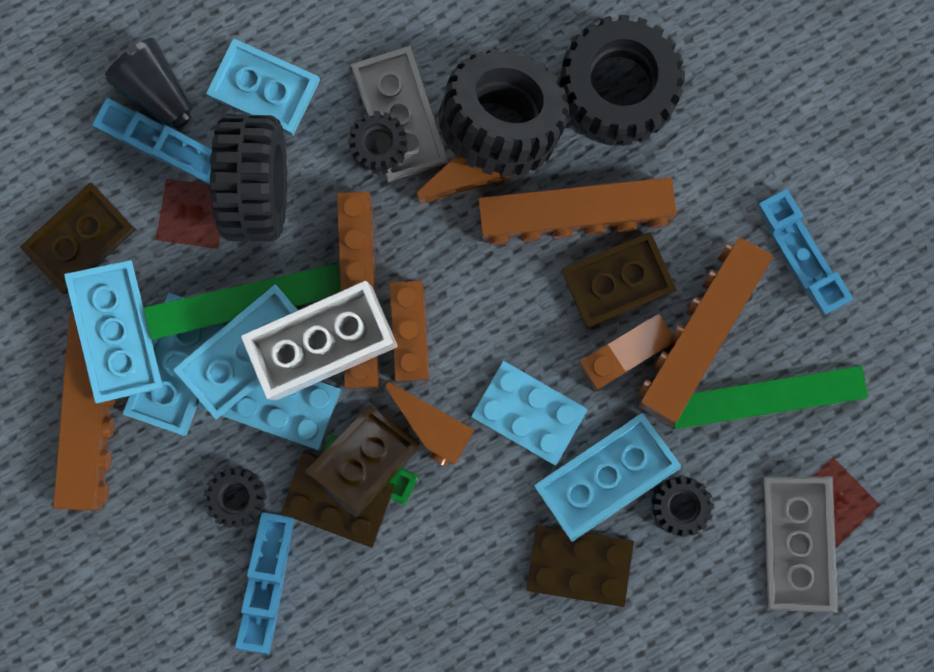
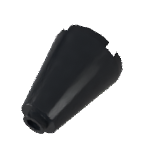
(151, 84)

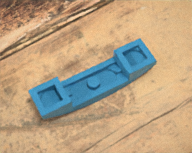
(802, 255)

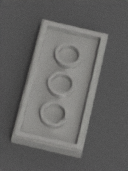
(394, 86)
(800, 544)

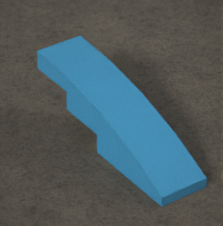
(154, 139)
(265, 583)

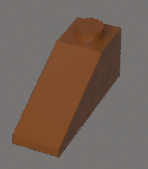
(454, 179)
(625, 352)
(436, 430)

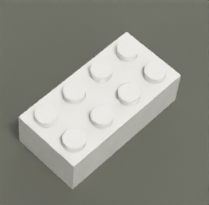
(319, 341)

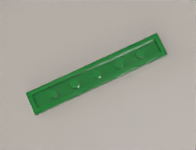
(226, 304)
(773, 397)

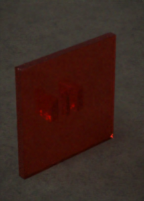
(187, 215)
(851, 500)

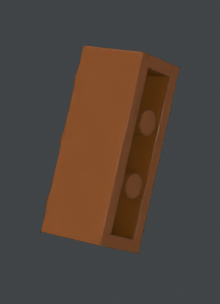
(409, 331)

